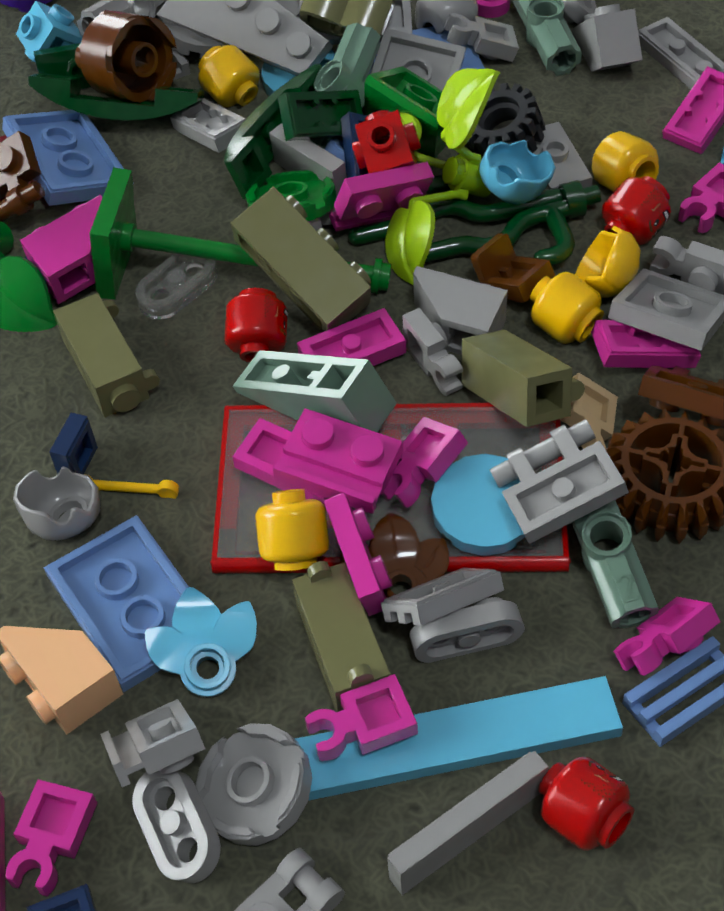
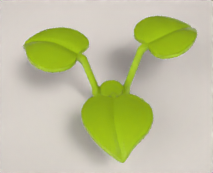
(458, 112)

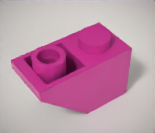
(64, 251)

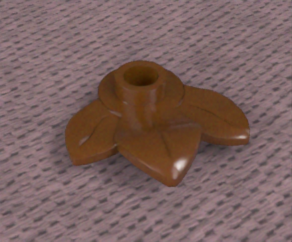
(405, 555)

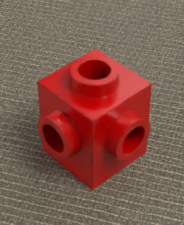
(385, 142)

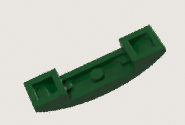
(67, 93)
(251, 145)

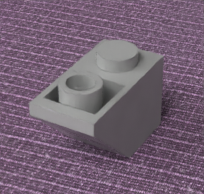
(609, 38)
(459, 305)

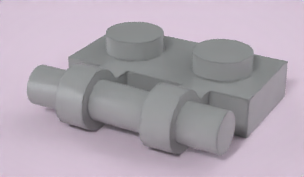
(564, 490)

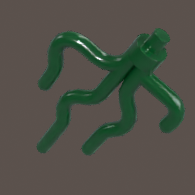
(550, 207)

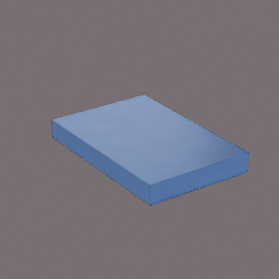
(69, 152)
(117, 592)

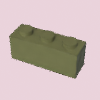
(302, 260)

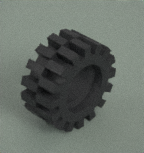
(504, 106)

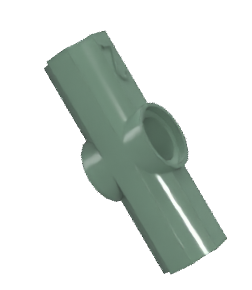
(550, 34)
(349, 65)
(616, 571)

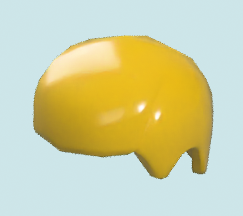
(610, 262)

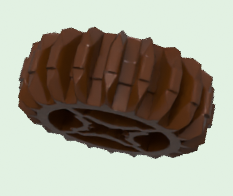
(644, 460)

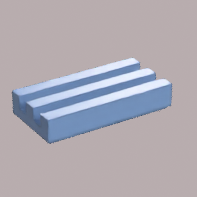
(646, 716)

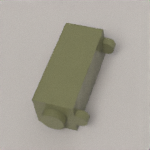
(104, 354)
(518, 378)
(338, 629)

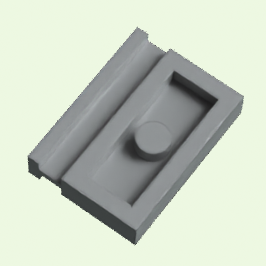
(154, 741)

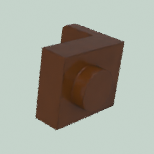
(501, 268)

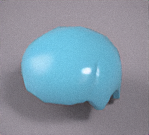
(515, 172)

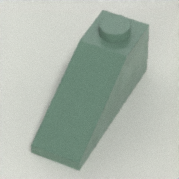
(325, 384)

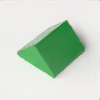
(409, 94)

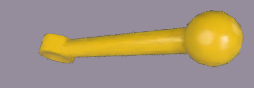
(164, 489)

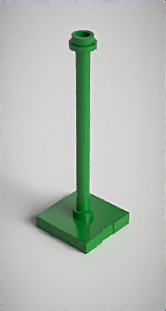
(116, 236)

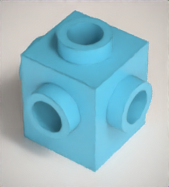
(47, 28)

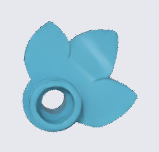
(200, 635)

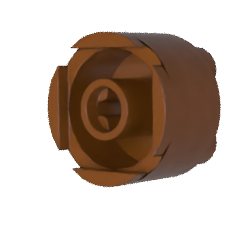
(127, 55)

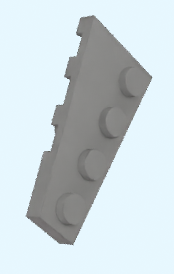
(254, 27)

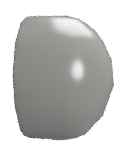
(438, 11)
(44, 499)

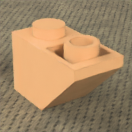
(62, 669)

